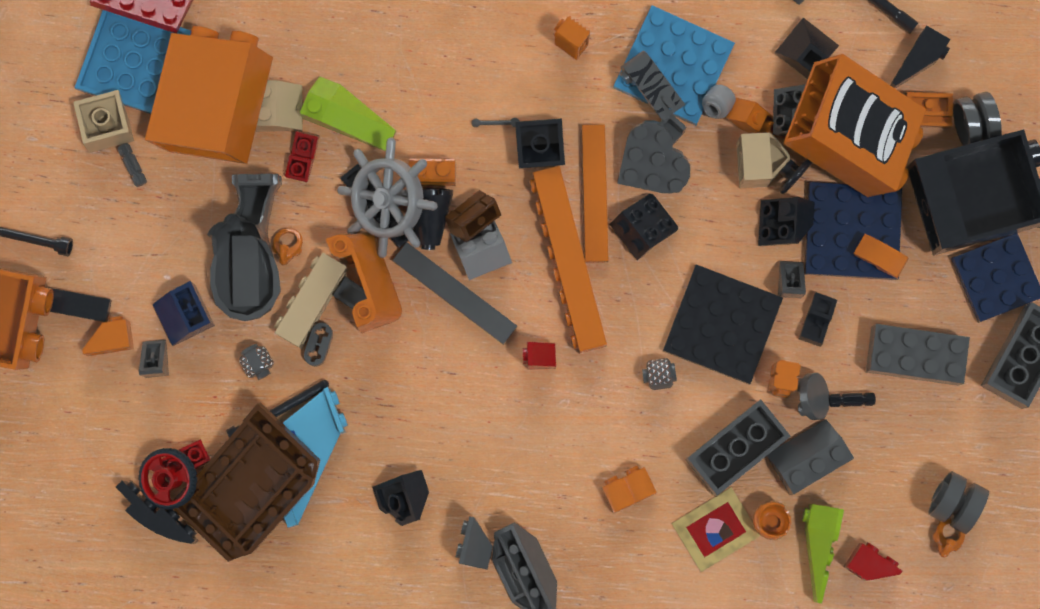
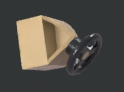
(762, 159)

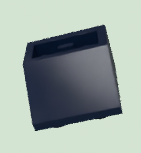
(183, 313)

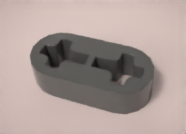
(323, 347)

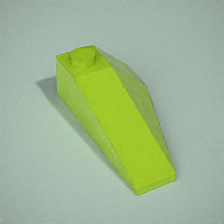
(340, 111)
(821, 529)

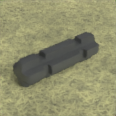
(132, 165)

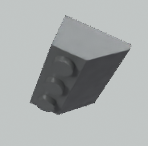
(809, 457)

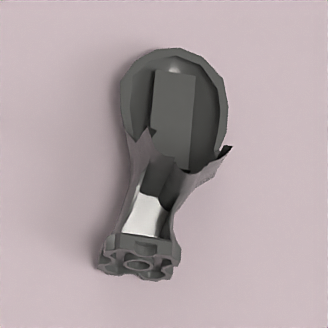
(243, 265)

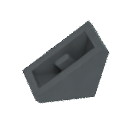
(791, 280)
(154, 359)

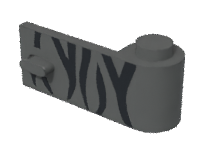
(652, 84)

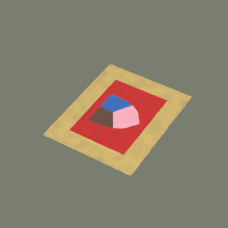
(715, 529)

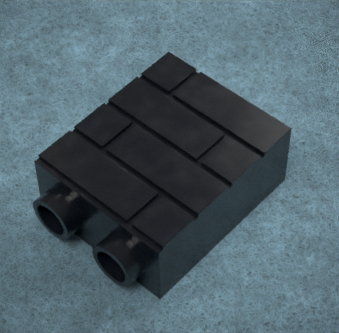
(978, 191)

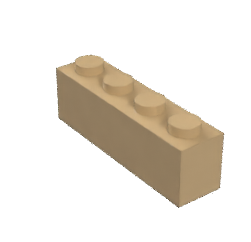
(311, 300)

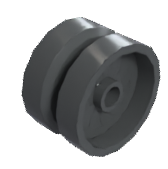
(976, 118)

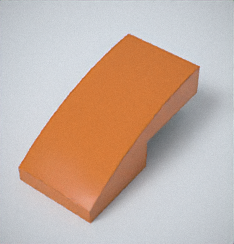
(881, 255)

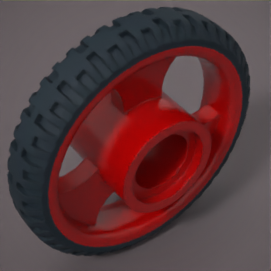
(177, 477)

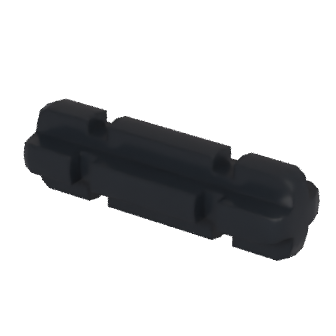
(852, 399)

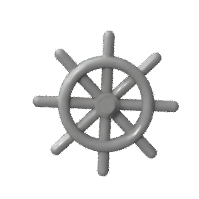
(387, 197)

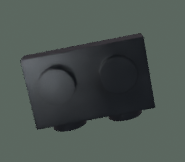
(643, 226)

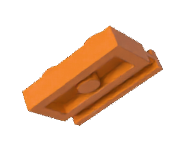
(938, 108)

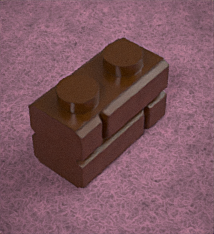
(473, 216)

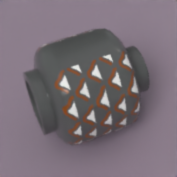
(256, 361)
(659, 374)

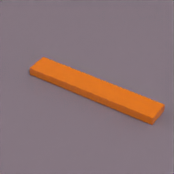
(595, 193)

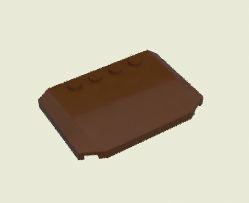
(250, 485)

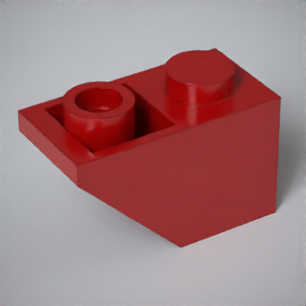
(540, 355)
(869, 565)

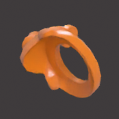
(283, 251)
(945, 545)

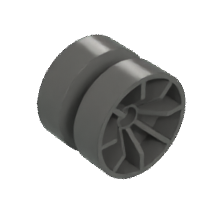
(952, 499)

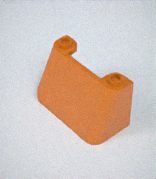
(382, 300)

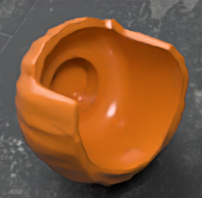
(772, 520)

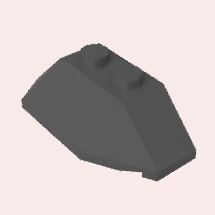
(524, 569)

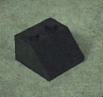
(540, 143)

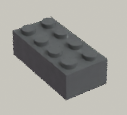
(917, 354)
(1017, 365)
(738, 447)

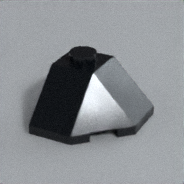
(403, 497)

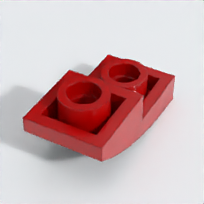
(302, 156)
(196, 453)

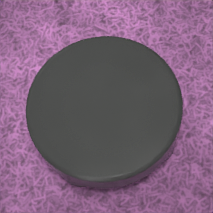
(813, 396)

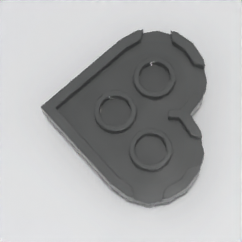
(652, 161)

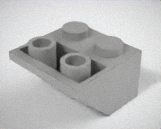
(482, 252)

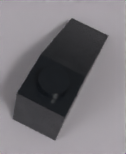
(924, 53)

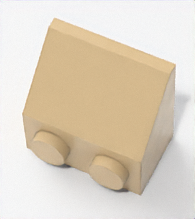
(281, 107)
(103, 121)

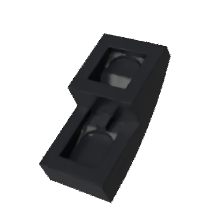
(818, 319)

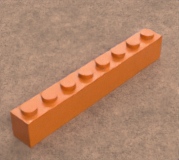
(569, 260)

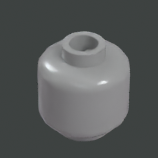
(718, 101)

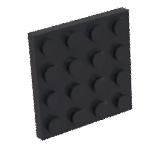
(722, 324)

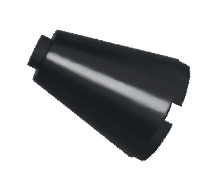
(432, 223)

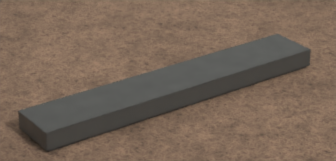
(455, 293)

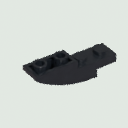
(162, 522)

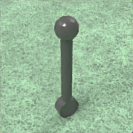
(476, 122)

